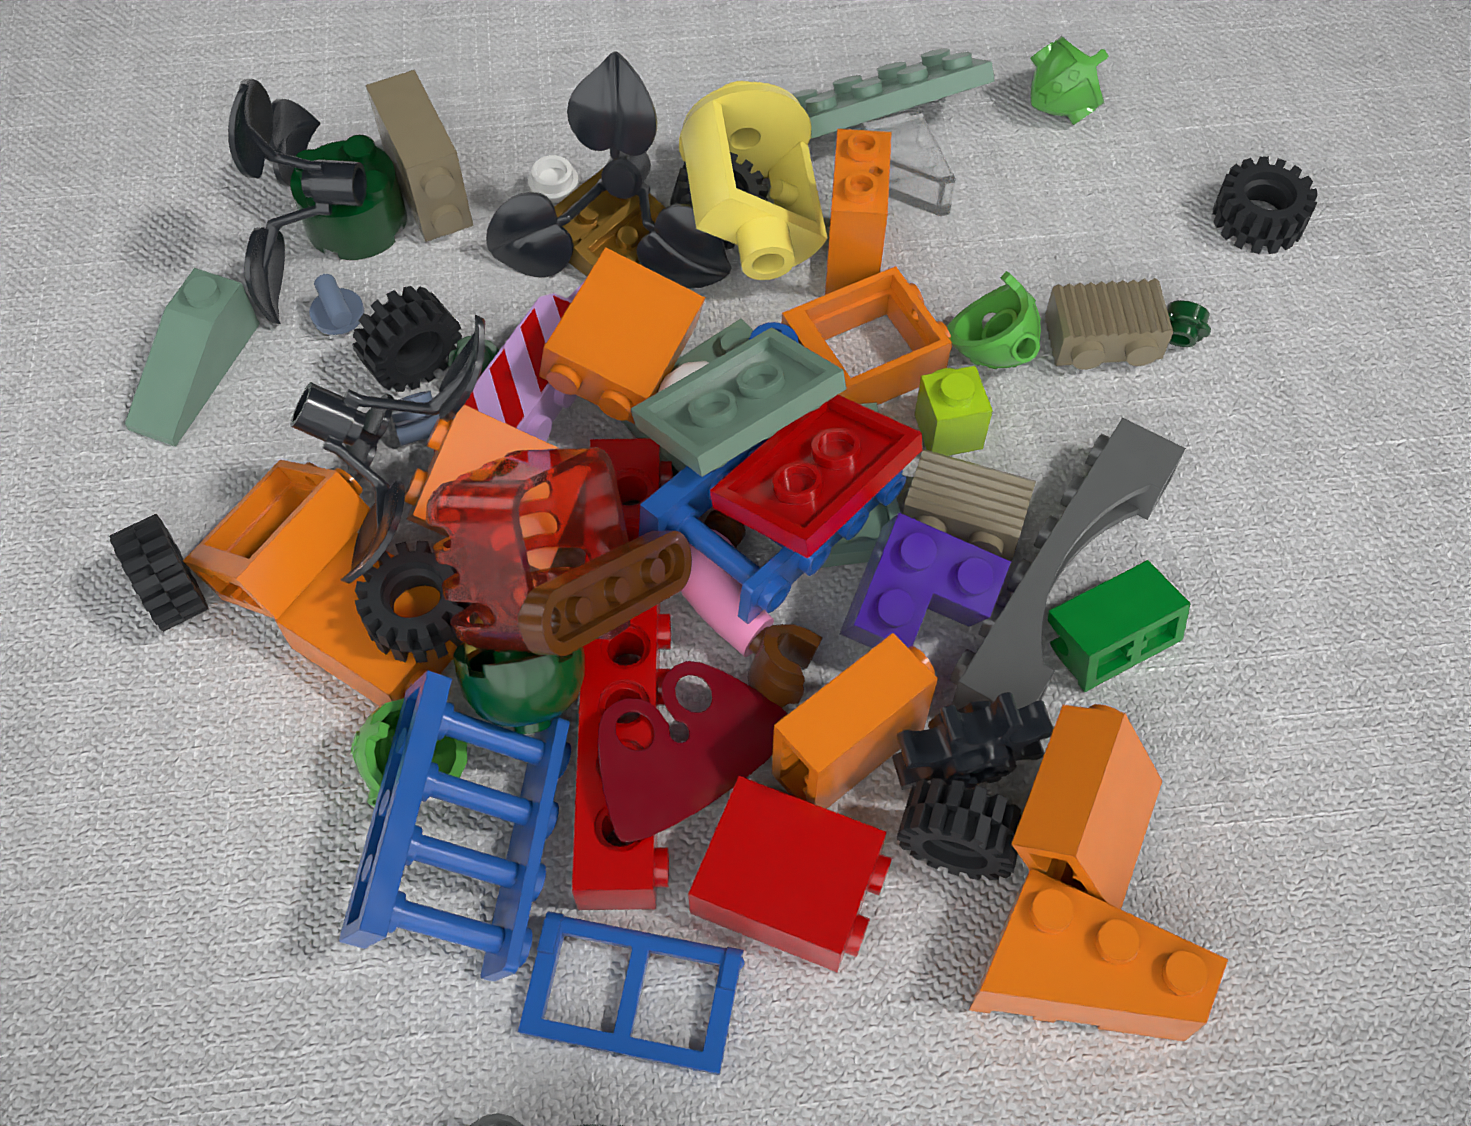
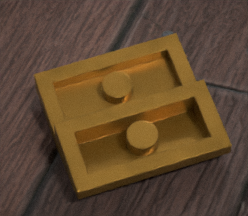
(604, 223)

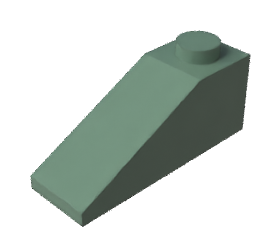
(190, 354)

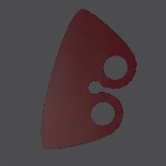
(674, 779)

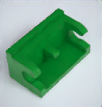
(1118, 624)

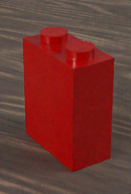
(790, 874)

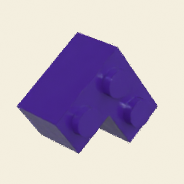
(919, 571)

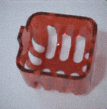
(488, 542)

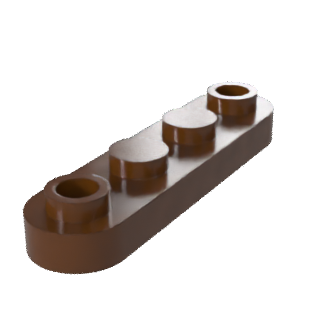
(604, 593)

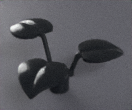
(616, 114)
(278, 134)
(338, 422)

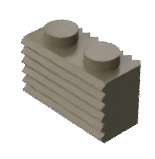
(1108, 323)
(970, 502)

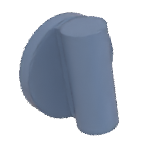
(335, 308)
(414, 426)

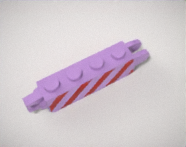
(511, 382)

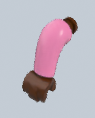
(777, 648)

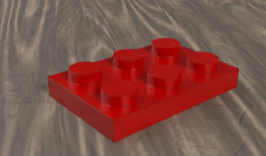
(816, 473)

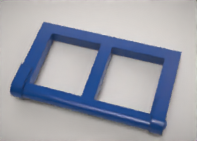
(621, 1041)

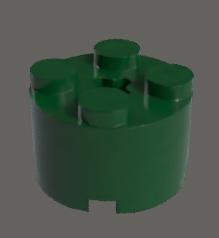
(355, 230)

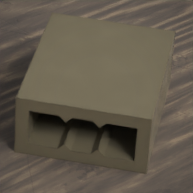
(421, 155)

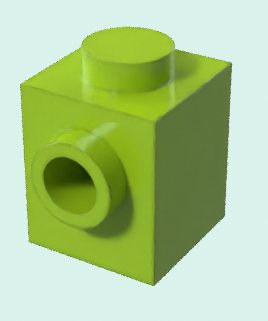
(953, 411)

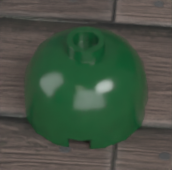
(519, 687)

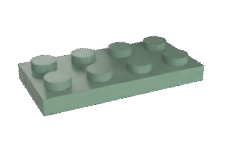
(893, 89)

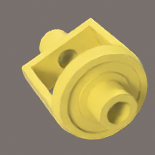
(773, 134)

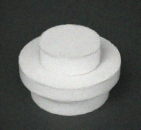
(553, 178)

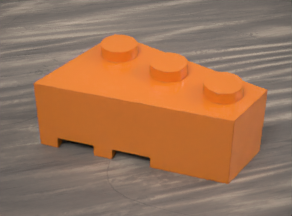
(1096, 966)

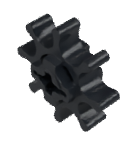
(973, 742)

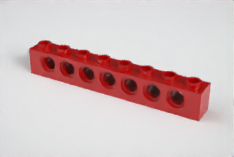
(605, 873)

